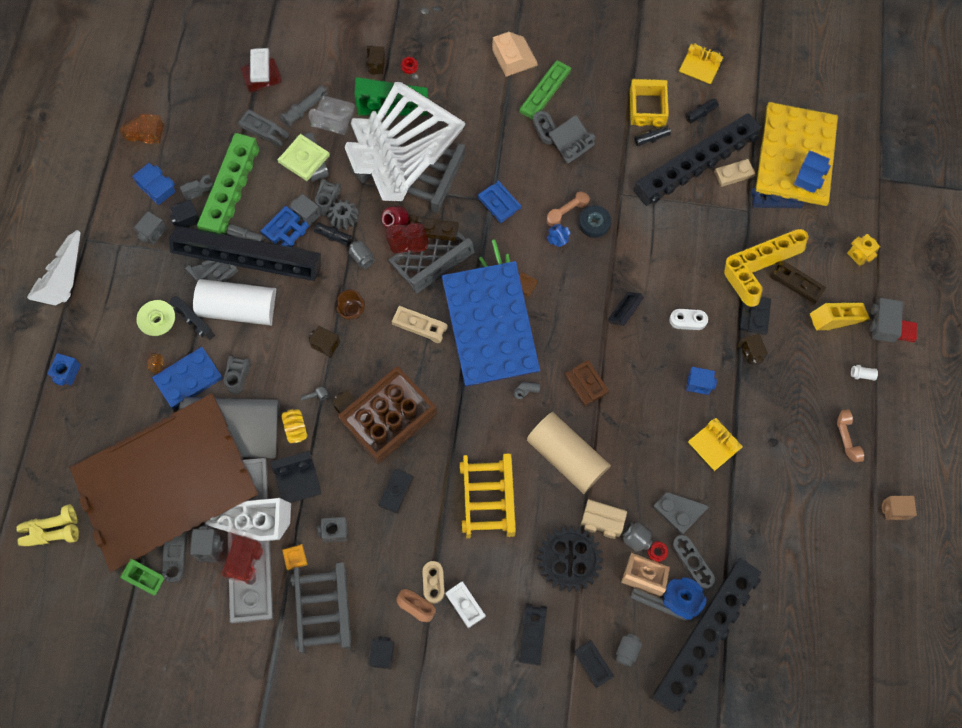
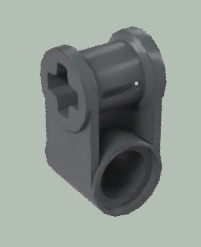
(328, 194)
(236, 370)

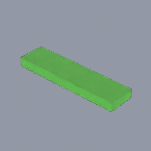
(545, 89)

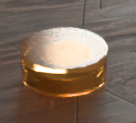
(155, 363)

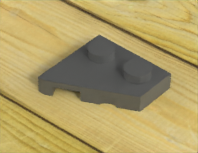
(212, 271)
(679, 511)

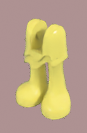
(39, 536)

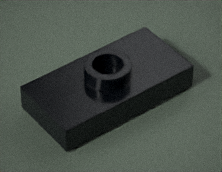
(625, 308)
(395, 491)
(593, 664)

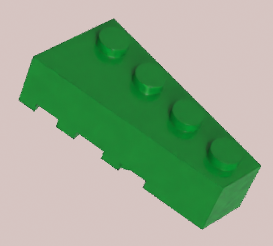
(372, 94)

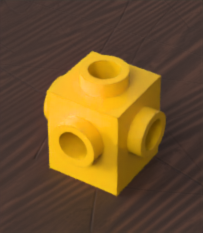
(863, 249)

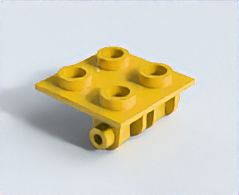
(701, 63)
(715, 444)

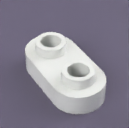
(689, 319)

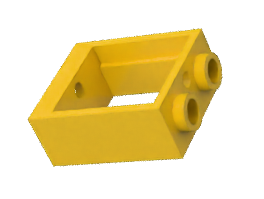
(649, 88)

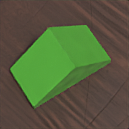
(142, 577)

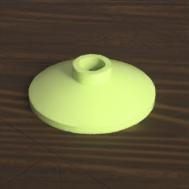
(150, 312)

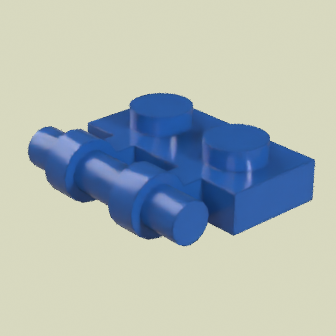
(281, 224)

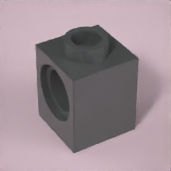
(305, 209)
(150, 228)
(341, 534)

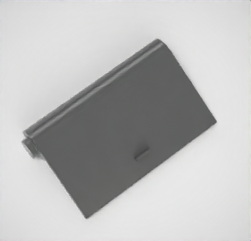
(250, 422)

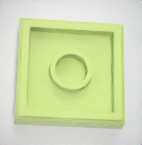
(303, 157)

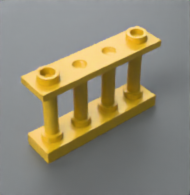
(505, 504)

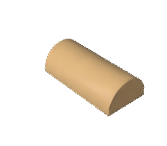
(568, 452)

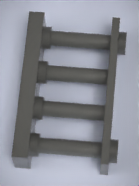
(442, 184)
(342, 616)

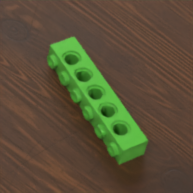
(239, 146)

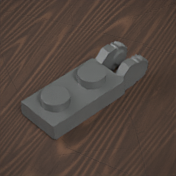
(262, 127)

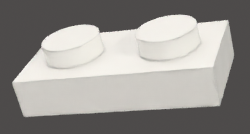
(465, 604)

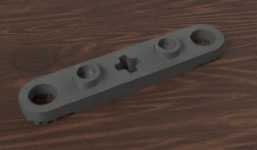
(174, 556)

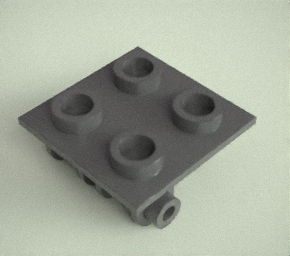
(572, 139)

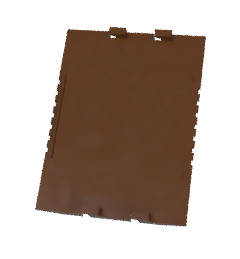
(162, 482)

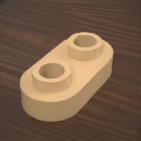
(433, 582)

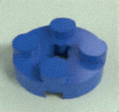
(682, 607)

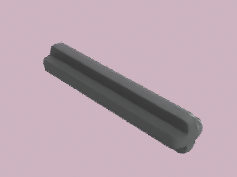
(653, 601)

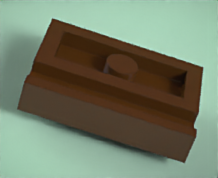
(586, 383)

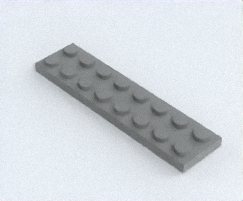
(254, 600)

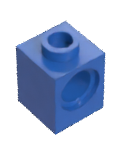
(62, 362)
(701, 381)

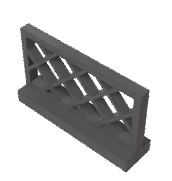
(440, 264)

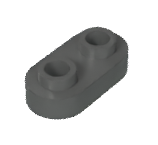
(543, 129)

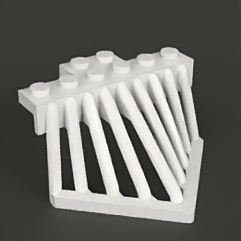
(379, 151)

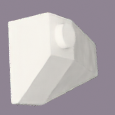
(59, 279)
(255, 519)

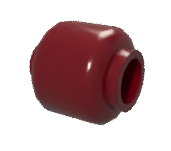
(394, 215)

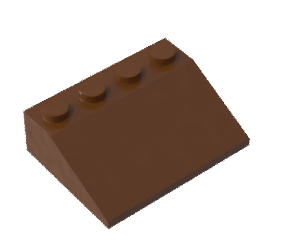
(387, 414)

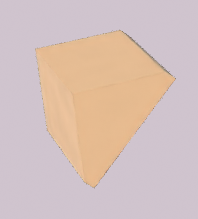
(646, 575)

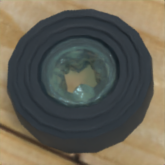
(591, 228)

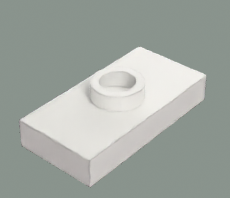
(259, 65)

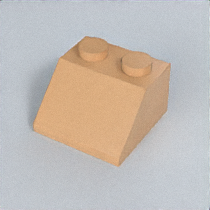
(513, 53)

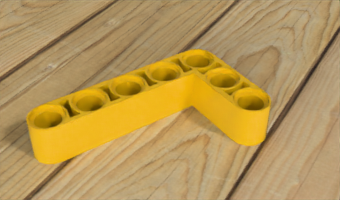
(740, 266)

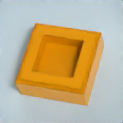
(294, 557)

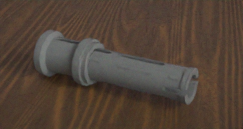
(297, 110)

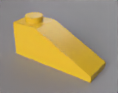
(838, 315)

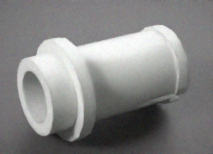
(865, 373)

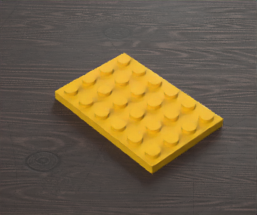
(785, 144)

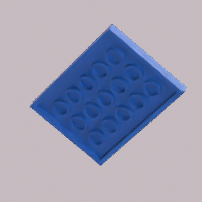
(490, 323)

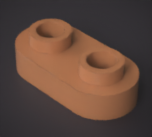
(416, 605)

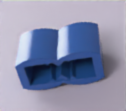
(812, 172)
(154, 183)

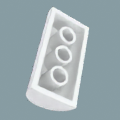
(234, 302)

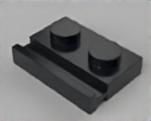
(756, 318)

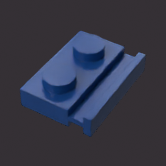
(499, 201)

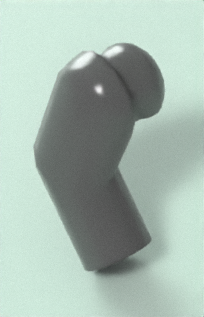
(524, 388)

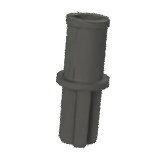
(236, 231)

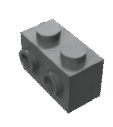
(206, 545)

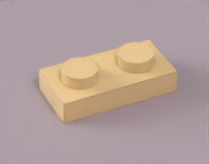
(734, 172)

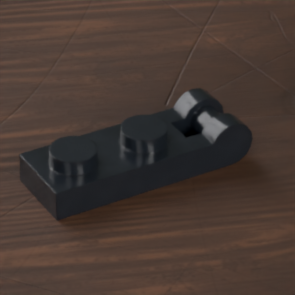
(190, 317)
(533, 635)

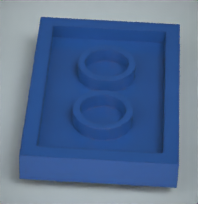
(187, 377)

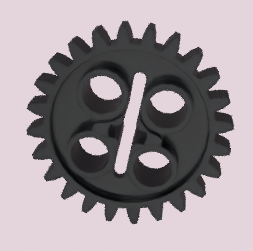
(588, 560)

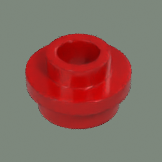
(409, 61)
(662, 547)

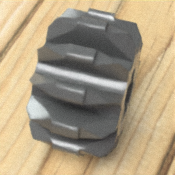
(336, 214)

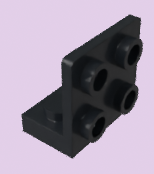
(296, 477)

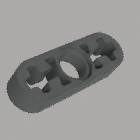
(690, 546)

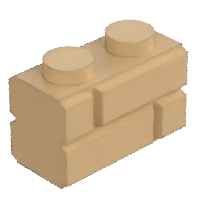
(603, 519)

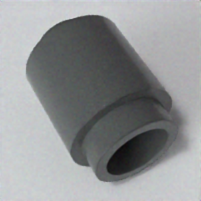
(361, 254)
(628, 650)

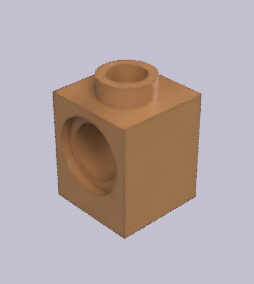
(899, 508)

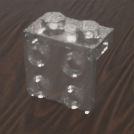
(332, 115)

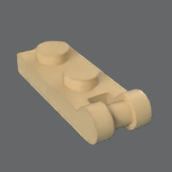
(419, 324)

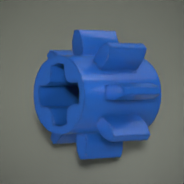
(558, 235)

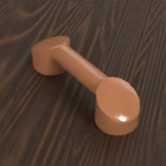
(555, 215)
(854, 453)

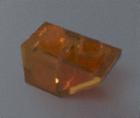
(143, 128)

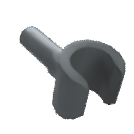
(320, 392)

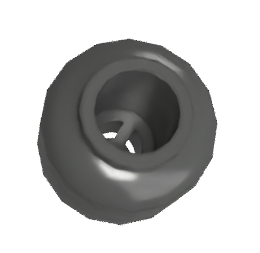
(637, 536)

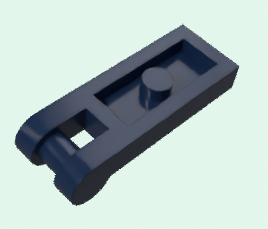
(773, 201)

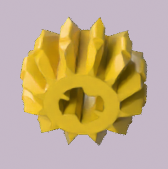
(294, 426)

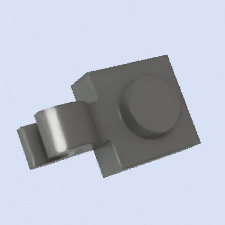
(194, 189)

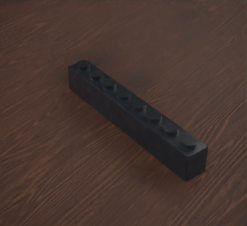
(245, 253)

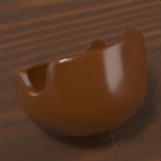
(350, 304)

